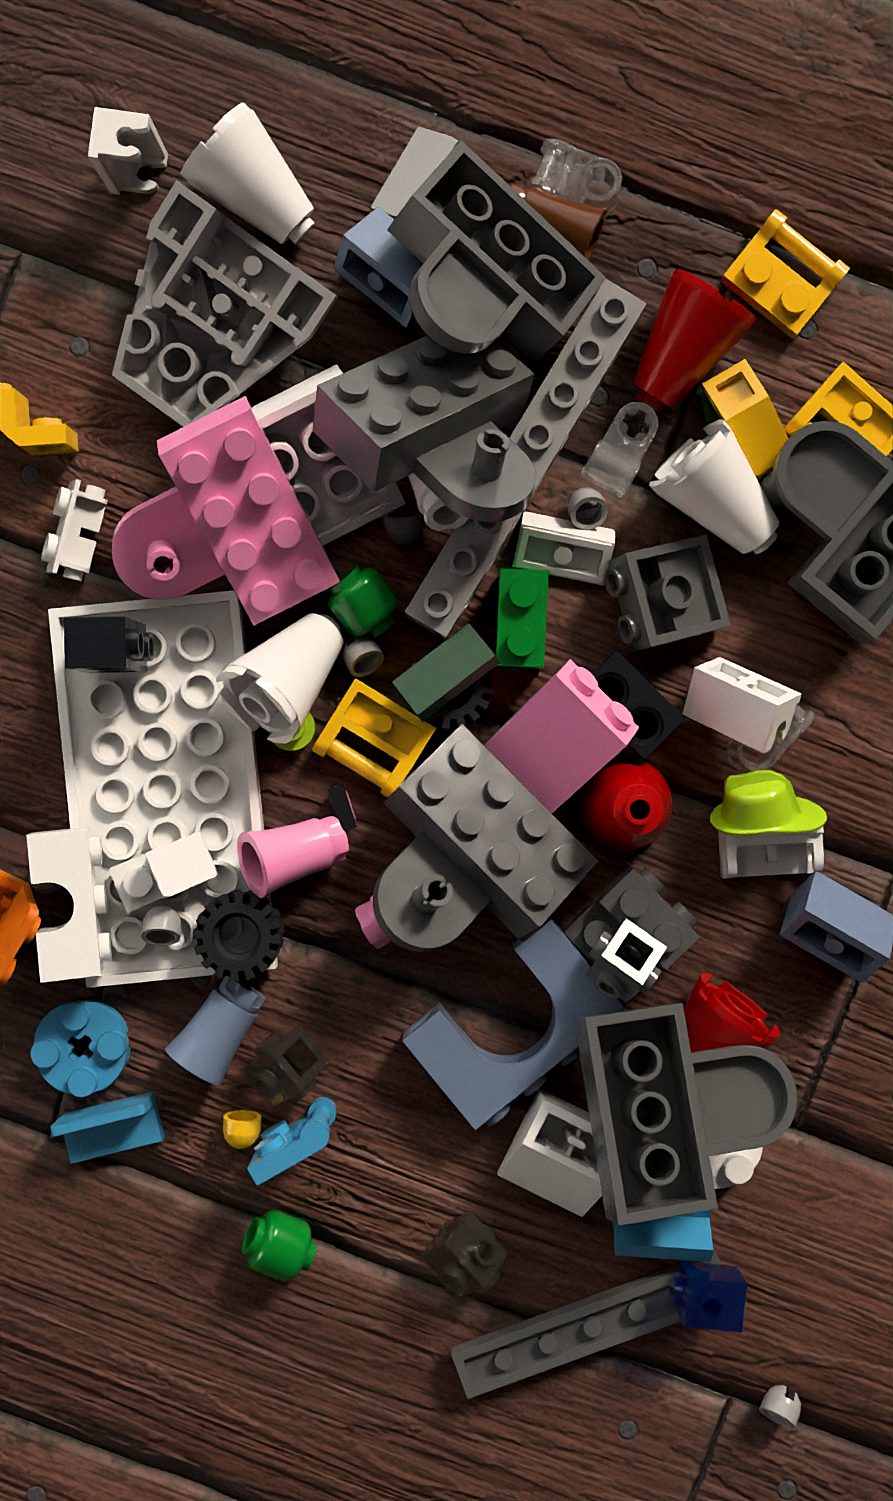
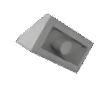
(414, 166)

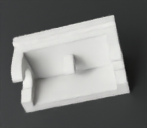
(121, 146)
(740, 703)
(770, 853)

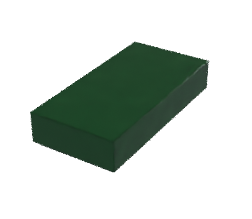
(446, 672)

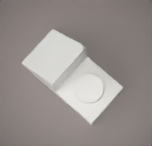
(163, 872)

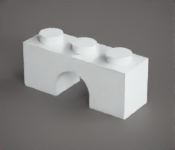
(78, 945)

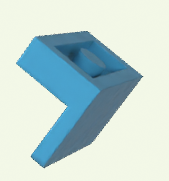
(110, 1127)
(667, 1238)

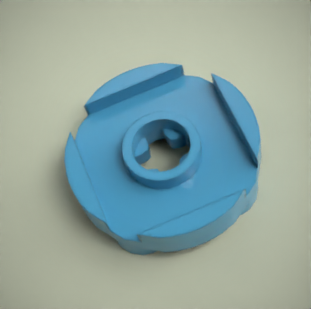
(55, 1053)

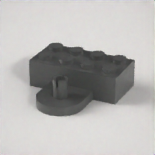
(489, 262)
(437, 419)
(846, 496)
(474, 848)
(669, 1109)

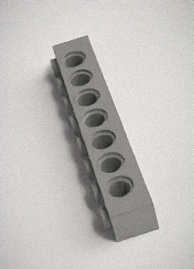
(541, 437)

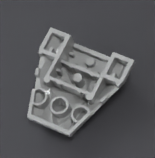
(211, 311)

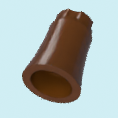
(575, 221)

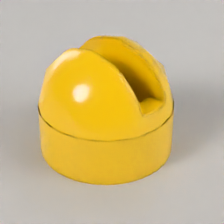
(241, 1128)

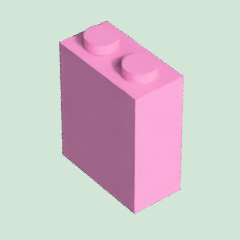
(562, 736)

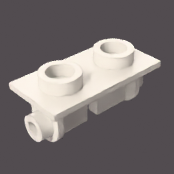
(76, 512)

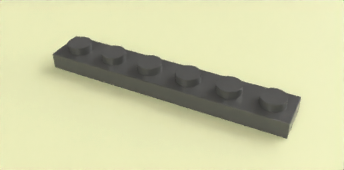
(567, 1332)

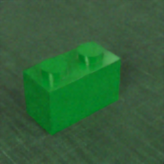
(521, 619)

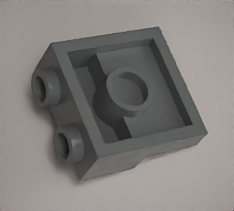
(667, 593)
(637, 899)

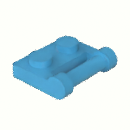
(289, 1144)

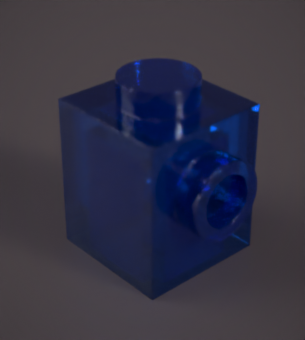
(709, 1296)

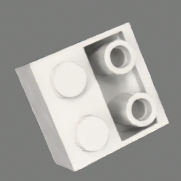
(555, 1155)

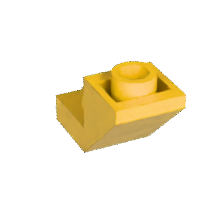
(749, 413)
(42, 438)

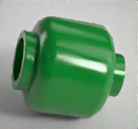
(363, 602)
(278, 1245)

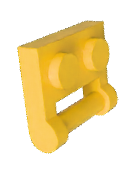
(776, 288)
(852, 402)
(382, 725)

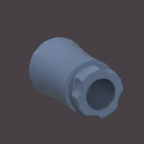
(217, 1030)

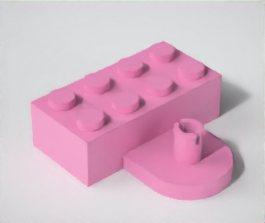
(223, 518)

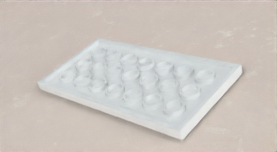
(160, 762)

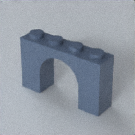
(486, 1082)

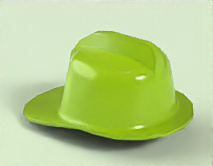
(764, 804)

